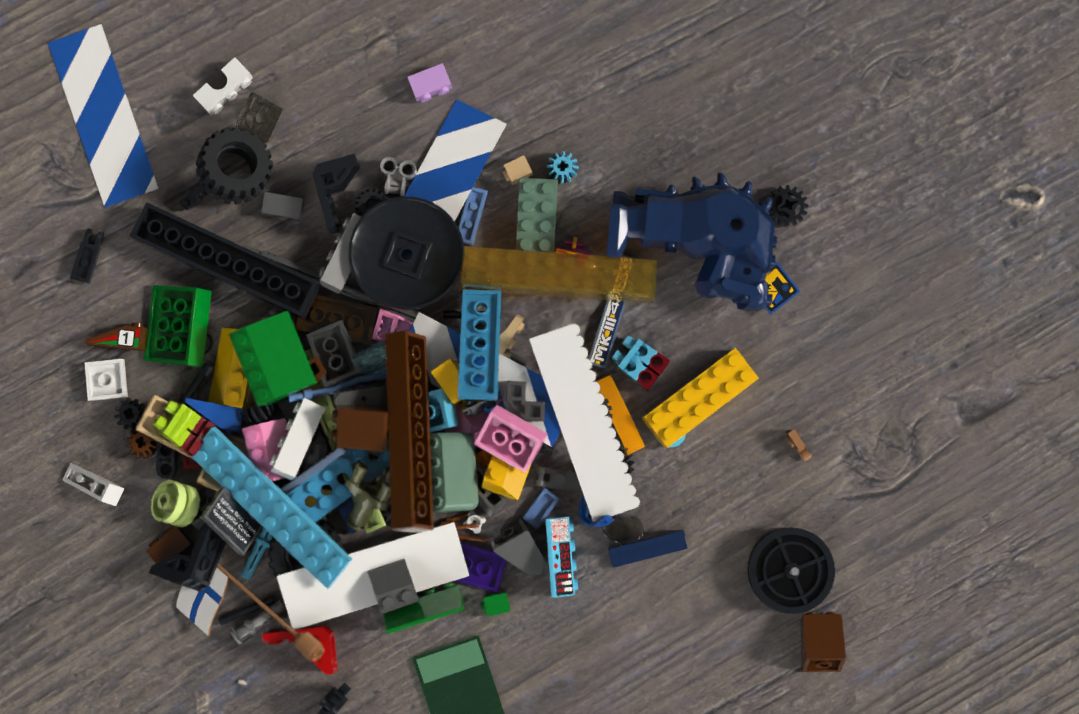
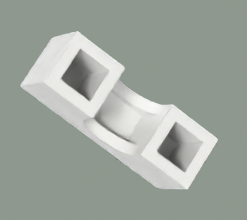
(237, 78)

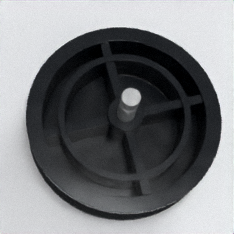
(791, 570)

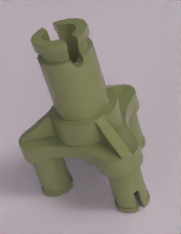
(368, 496)

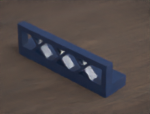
(647, 548)

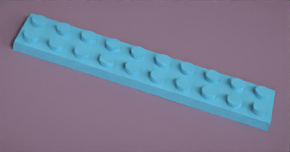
(272, 508)

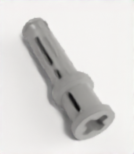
(251, 626)

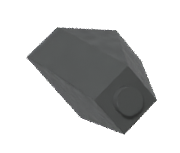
(519, 548)

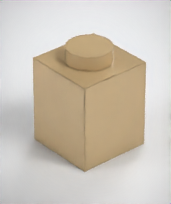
(517, 169)

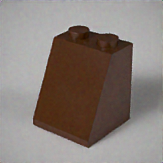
(360, 427)
(822, 642)

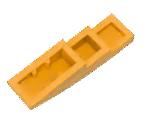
(621, 417)

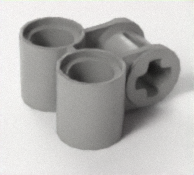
(396, 178)

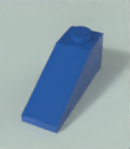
(223, 416)

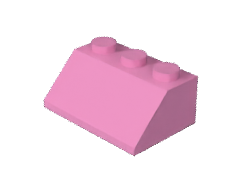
(510, 438)
(263, 443)

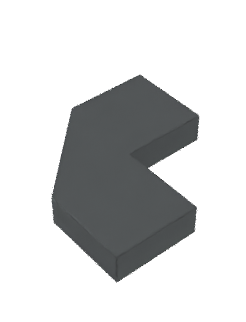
(517, 399)

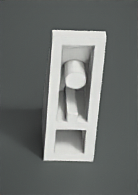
(93, 484)

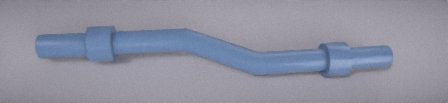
(310, 394)

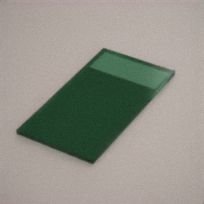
(458, 679)

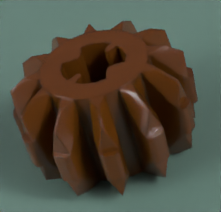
(136, 447)

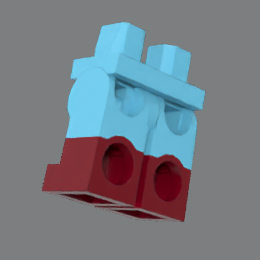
(638, 356)

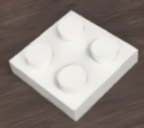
(106, 379)

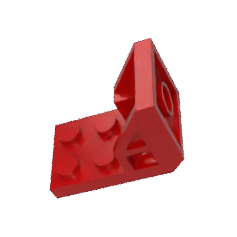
(322, 633)

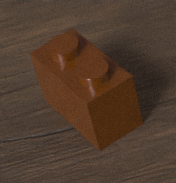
(173, 543)

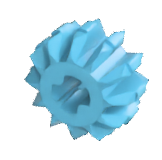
(557, 163)

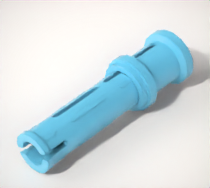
(248, 571)

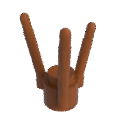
(465, 526)

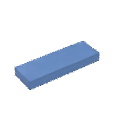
(472, 214)

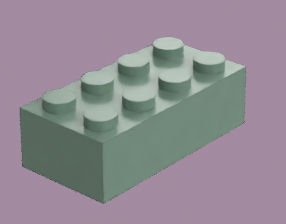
(536, 215)

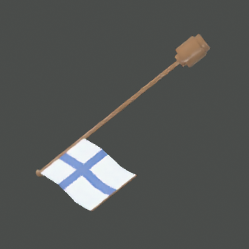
(203, 606)

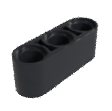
(162, 460)

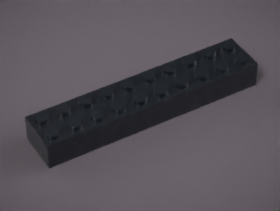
(225, 261)

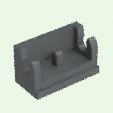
(283, 205)

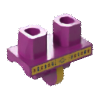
(572, 250)

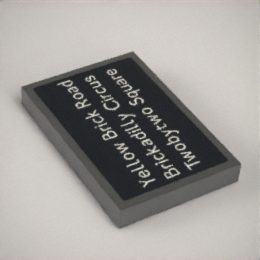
(231, 521)

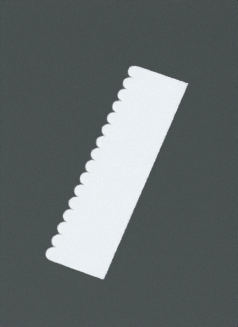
(584, 422)

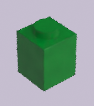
(495, 604)

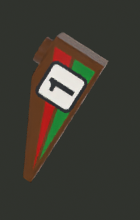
(124, 337)

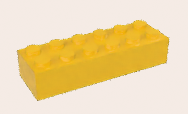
(700, 398)

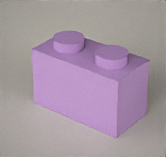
(429, 83)

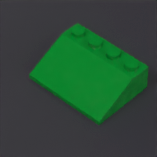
(177, 325)
(272, 358)
(428, 608)

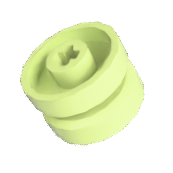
(175, 503)

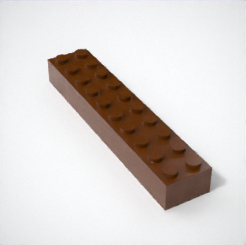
(408, 432)

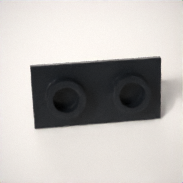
(474, 407)

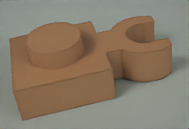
(795, 441)

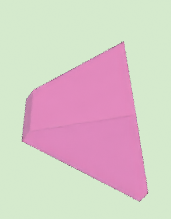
(389, 322)

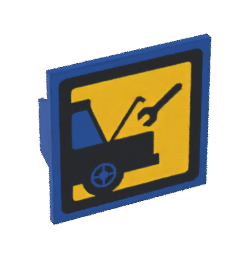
(780, 287)

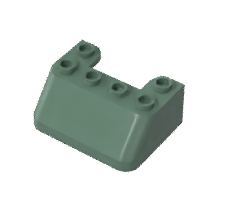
(453, 472)

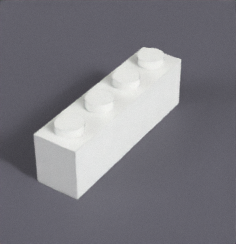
(297, 439)

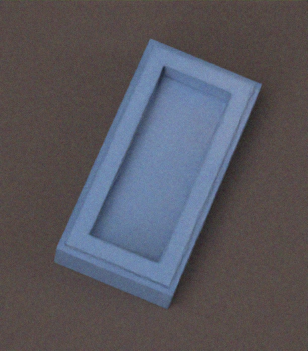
(540, 508)

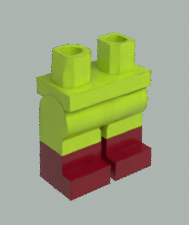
(178, 423)

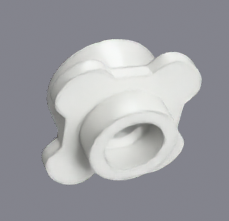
(479, 519)

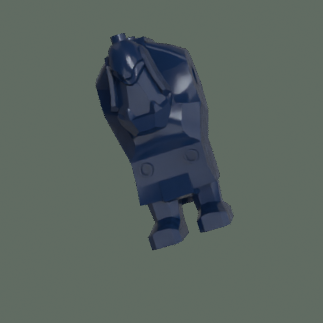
(705, 224)

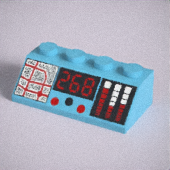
(560, 557)

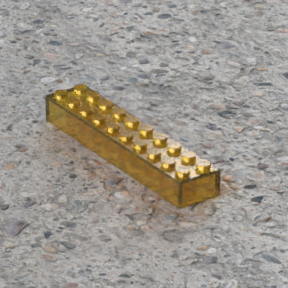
(559, 274)

